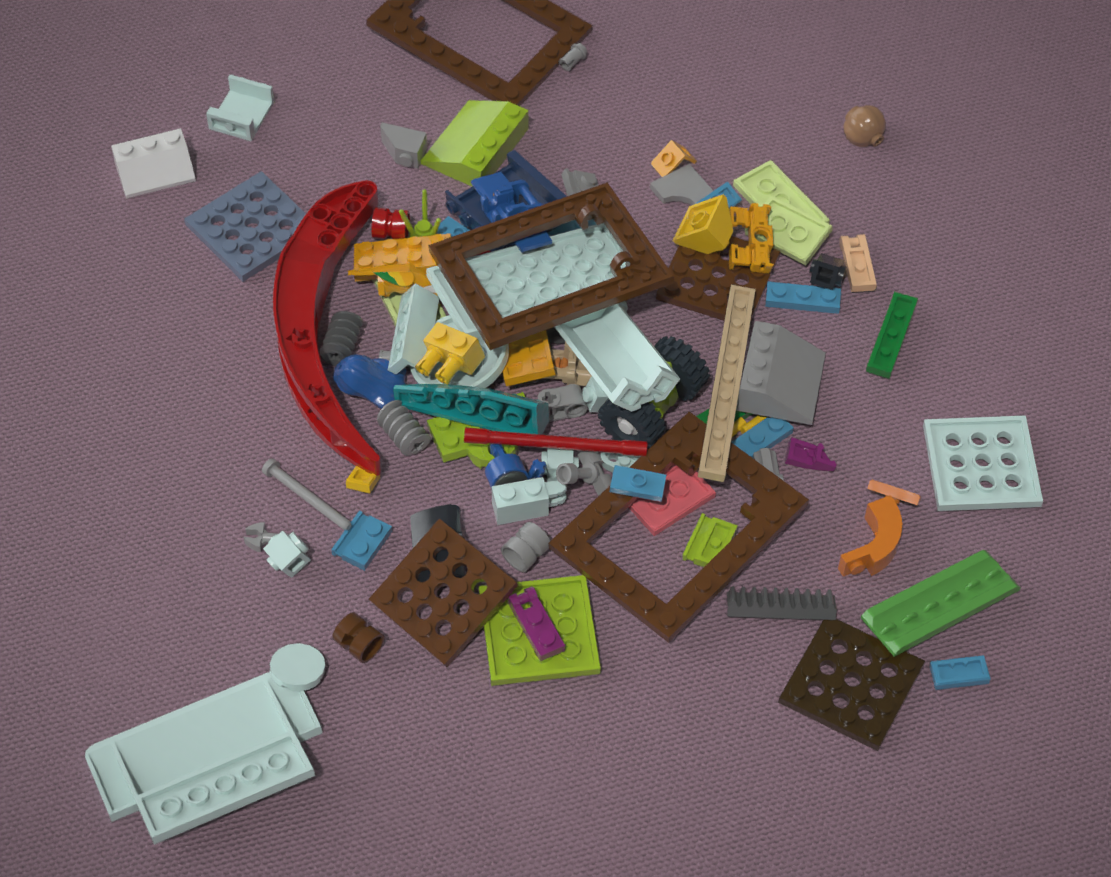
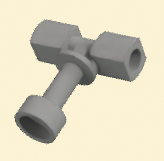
(590, 472)

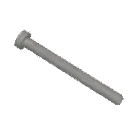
(271, 468)

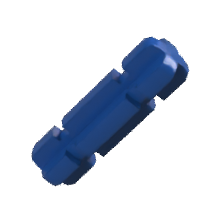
(537, 469)

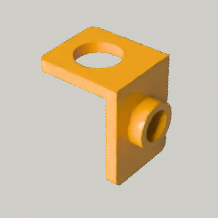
(671, 157)

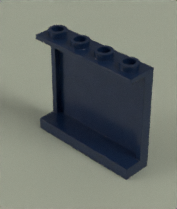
(468, 206)

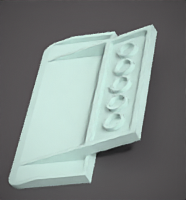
(206, 757)

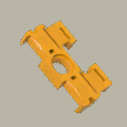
(757, 252)

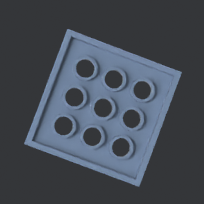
(235, 224)

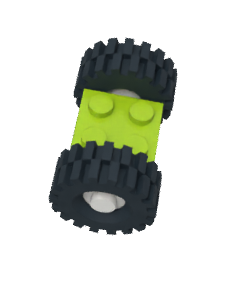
(647, 422)

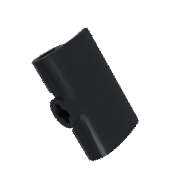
(425, 519)

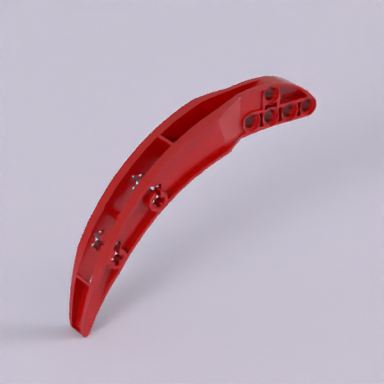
(298, 304)

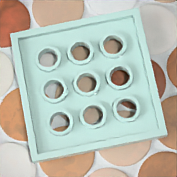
(971, 474)

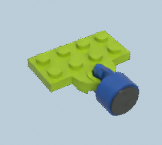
(500, 460)

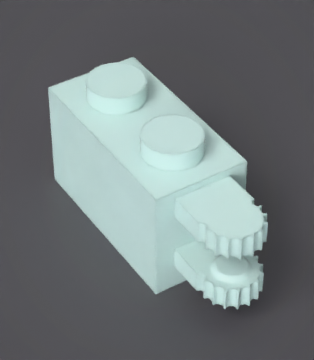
(526, 499)

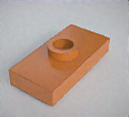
(896, 493)

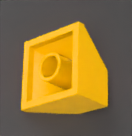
(706, 226)

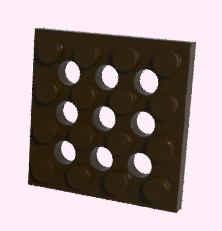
(846, 719)

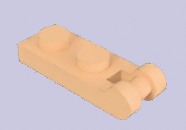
(859, 263)

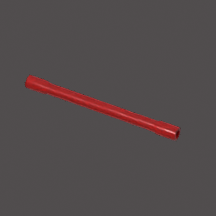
(623, 447)

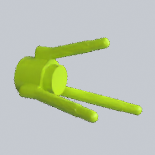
(423, 227)

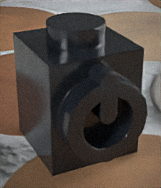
(828, 271)

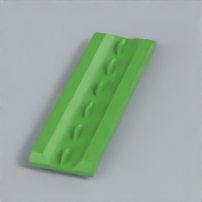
(939, 602)

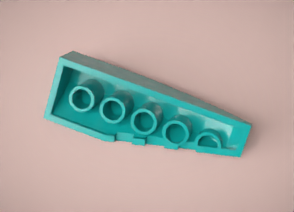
(476, 406)

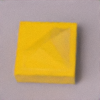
(361, 480)

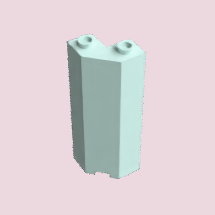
(619, 357)

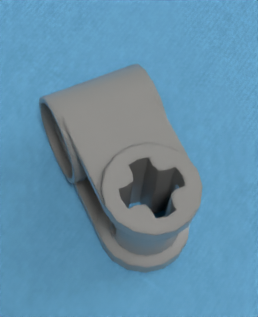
(564, 402)

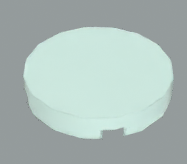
(297, 667)

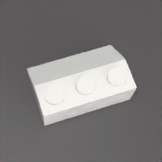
(153, 163)

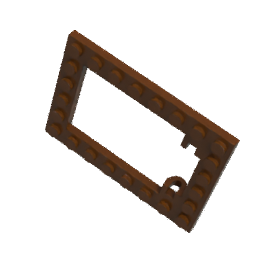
(396, 23)
(642, 274)
(771, 510)

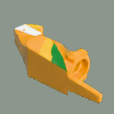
(396, 278)

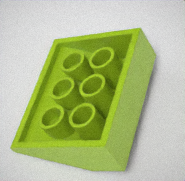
(478, 140)

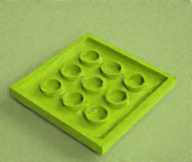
(569, 609)

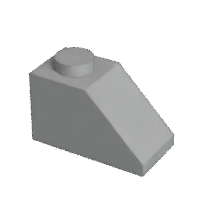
(404, 144)

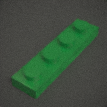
(892, 335)

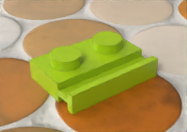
(708, 539)

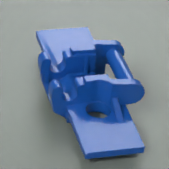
(499, 201)

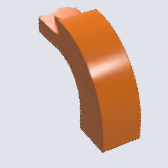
(886, 523)

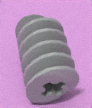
(403, 428)

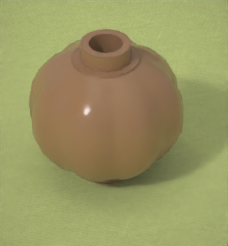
(864, 126)

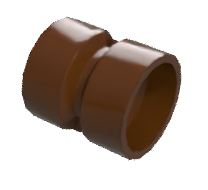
(358, 637)

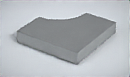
(682, 186)

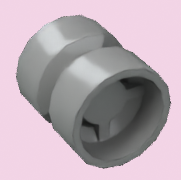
(525, 547)

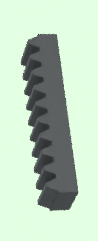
(781, 605)

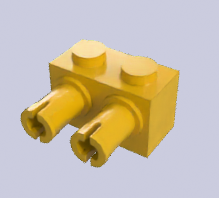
(451, 348)

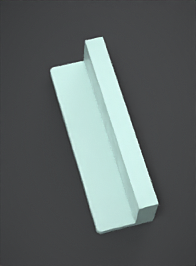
(414, 322)

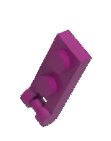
(536, 624)

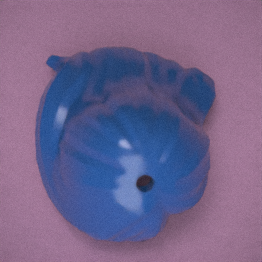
(368, 378)

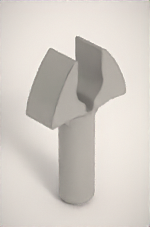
(263, 536)

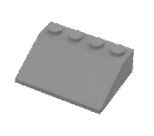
(780, 375)

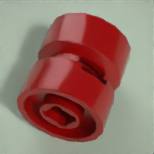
(388, 224)

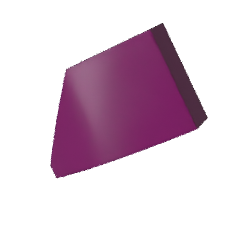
(808, 456)

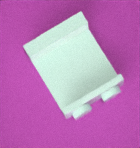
(242, 108)

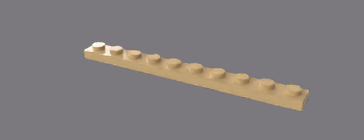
(726, 384)

